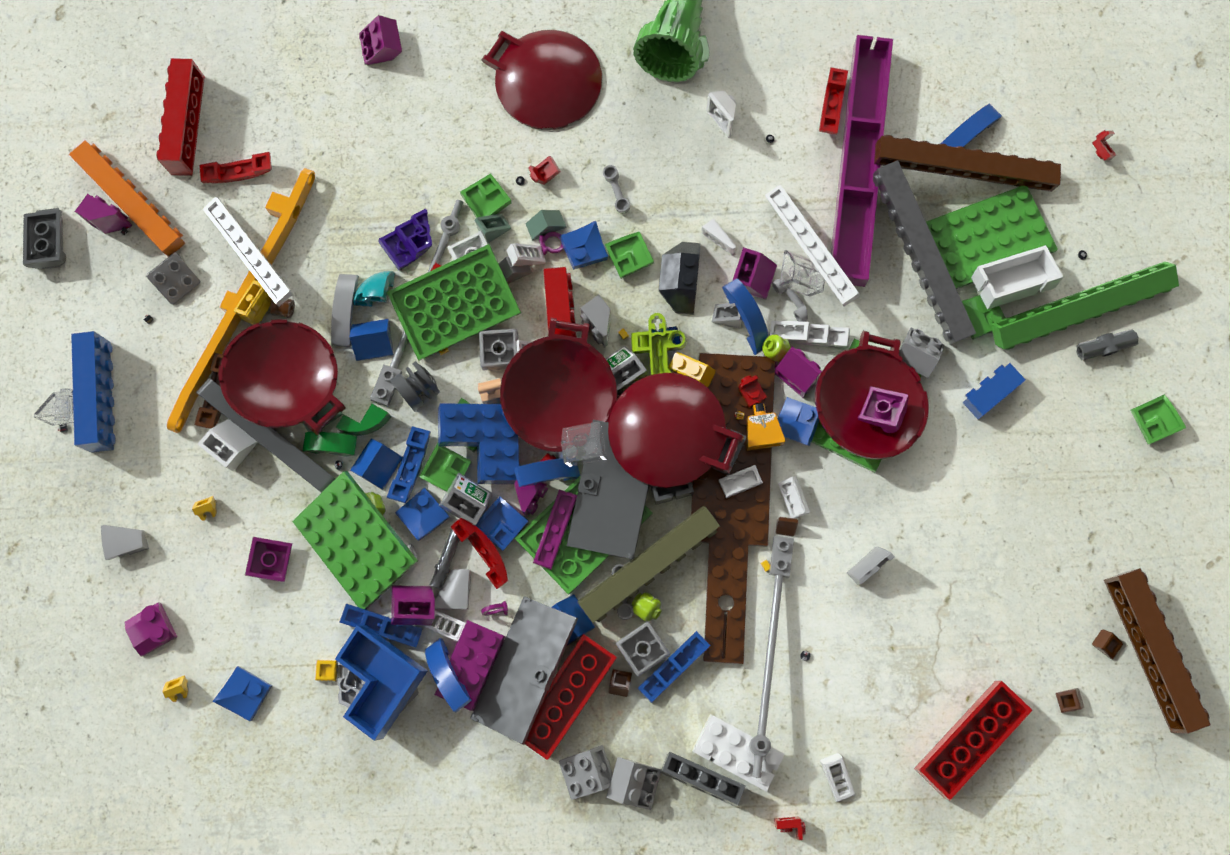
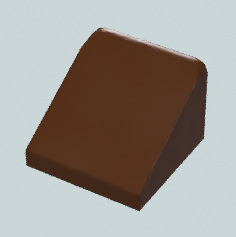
(786, 526)
(1107, 643)
(620, 683)
(1070, 700)

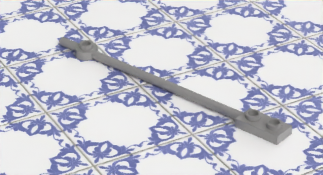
(384, 388)
(779, 567)

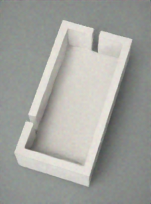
(1016, 277)
(731, 751)

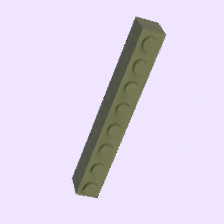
(648, 564)

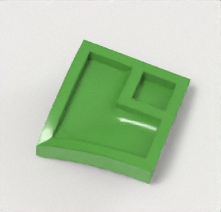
(485, 197)
(629, 254)
(981, 316)
(1157, 419)
(443, 467)

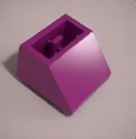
(380, 40)
(101, 215)
(755, 272)
(798, 371)
(529, 496)
(412, 605)

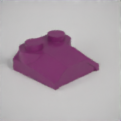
(884, 409)
(268, 559)
(149, 629)

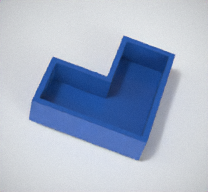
(486, 429)
(388, 680)

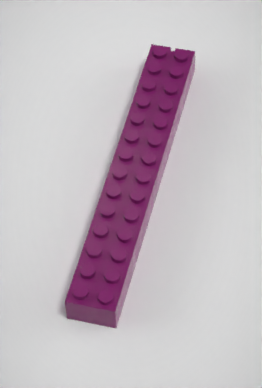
(863, 128)

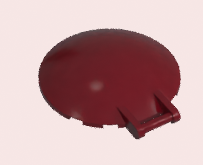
(546, 78)
(280, 375)
(556, 386)
(845, 387)
(669, 431)

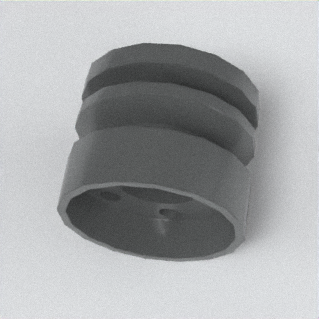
(415, 386)

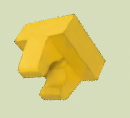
(205, 505)
(174, 687)

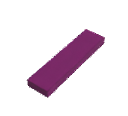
(555, 529)

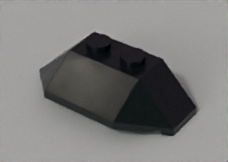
(680, 277)

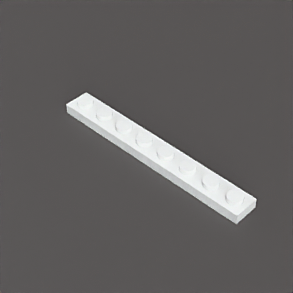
(812, 246)
(248, 252)

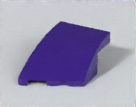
(408, 240)

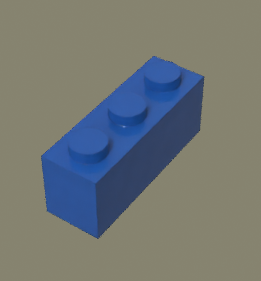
(993, 390)

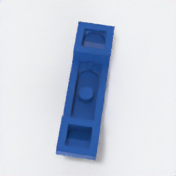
(973, 126)
(749, 312)
(410, 465)
(545, 471)
(445, 676)

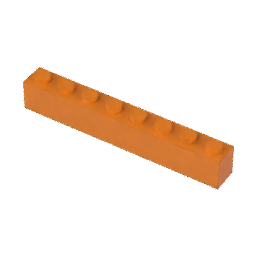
(125, 196)

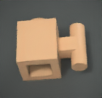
(490, 391)

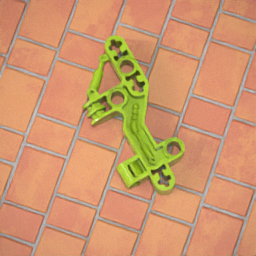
(657, 343)

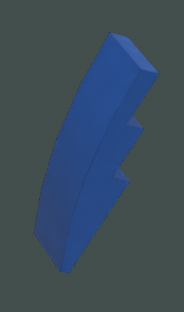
(381, 625)
(673, 667)

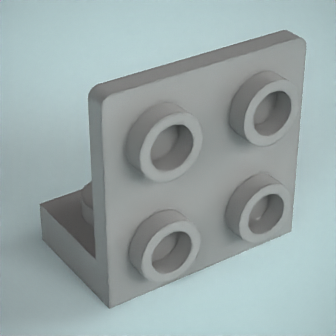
(173, 278)
(586, 772)

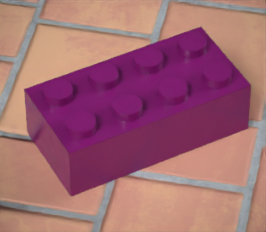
(474, 659)

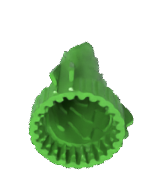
(671, 43)

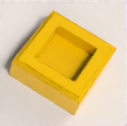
(326, 670)

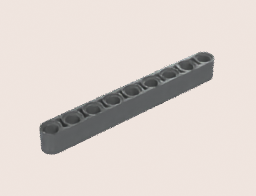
(269, 439)

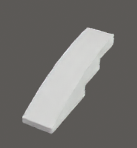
(811, 334)

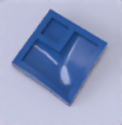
(584, 246)
(798, 421)
(422, 514)
(501, 523)
(243, 693)

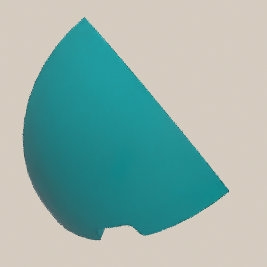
(374, 289)

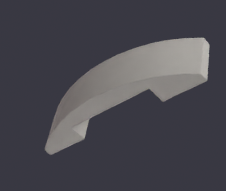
(343, 309)

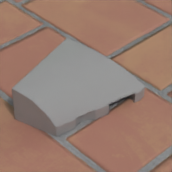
(122, 541)
(869, 564)
(455, 590)
(349, 686)

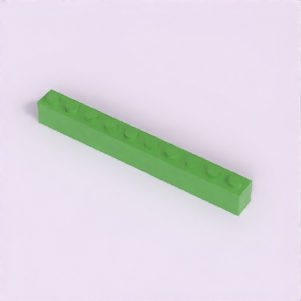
(1085, 305)

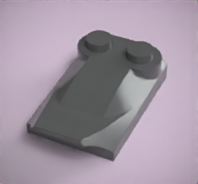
(43, 239)

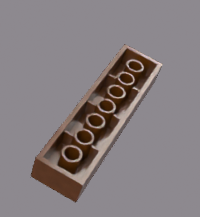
(1157, 652)

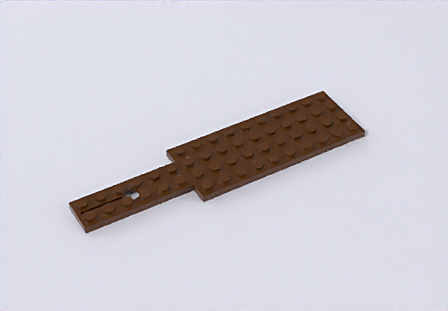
(742, 516)

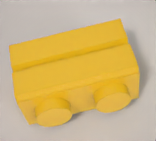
(253, 304)
(693, 368)

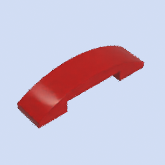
(833, 101)
(237, 170)
(485, 548)

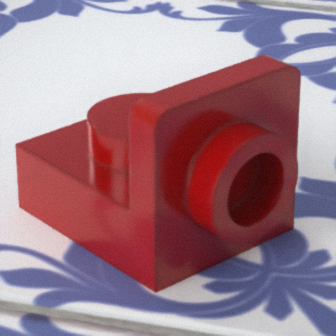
(751, 390)
(787, 823)

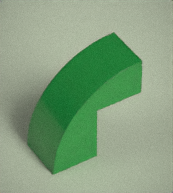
(372, 421)
(330, 443)

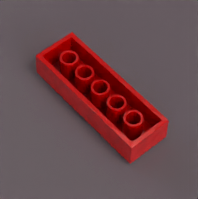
(180, 117)
(568, 695)
(973, 739)

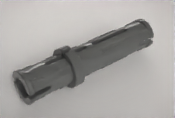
(444, 563)

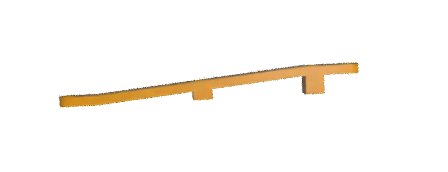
(287, 211)

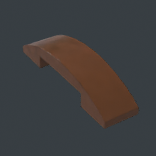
(208, 415)

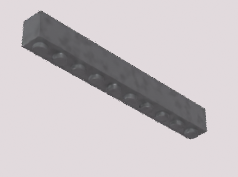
(923, 252)

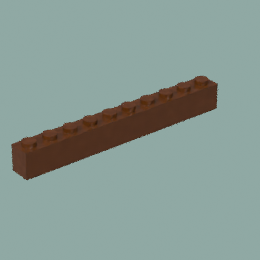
(968, 163)

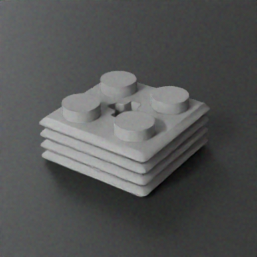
(490, 342)
(646, 636)

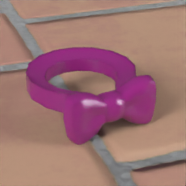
(542, 239)
(501, 607)

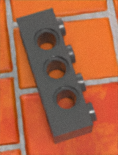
(703, 779)

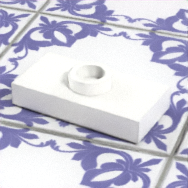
(740, 481)
(794, 497)

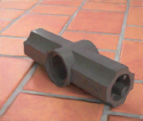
(1107, 344)

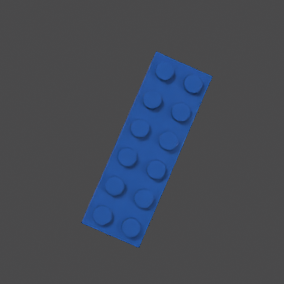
(92, 392)

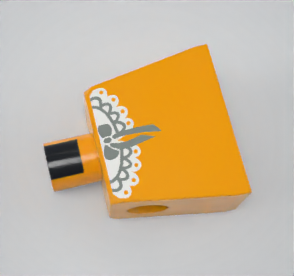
(763, 429)

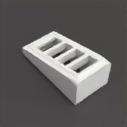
(716, 234)
(517, 260)
(448, 619)
(833, 760)

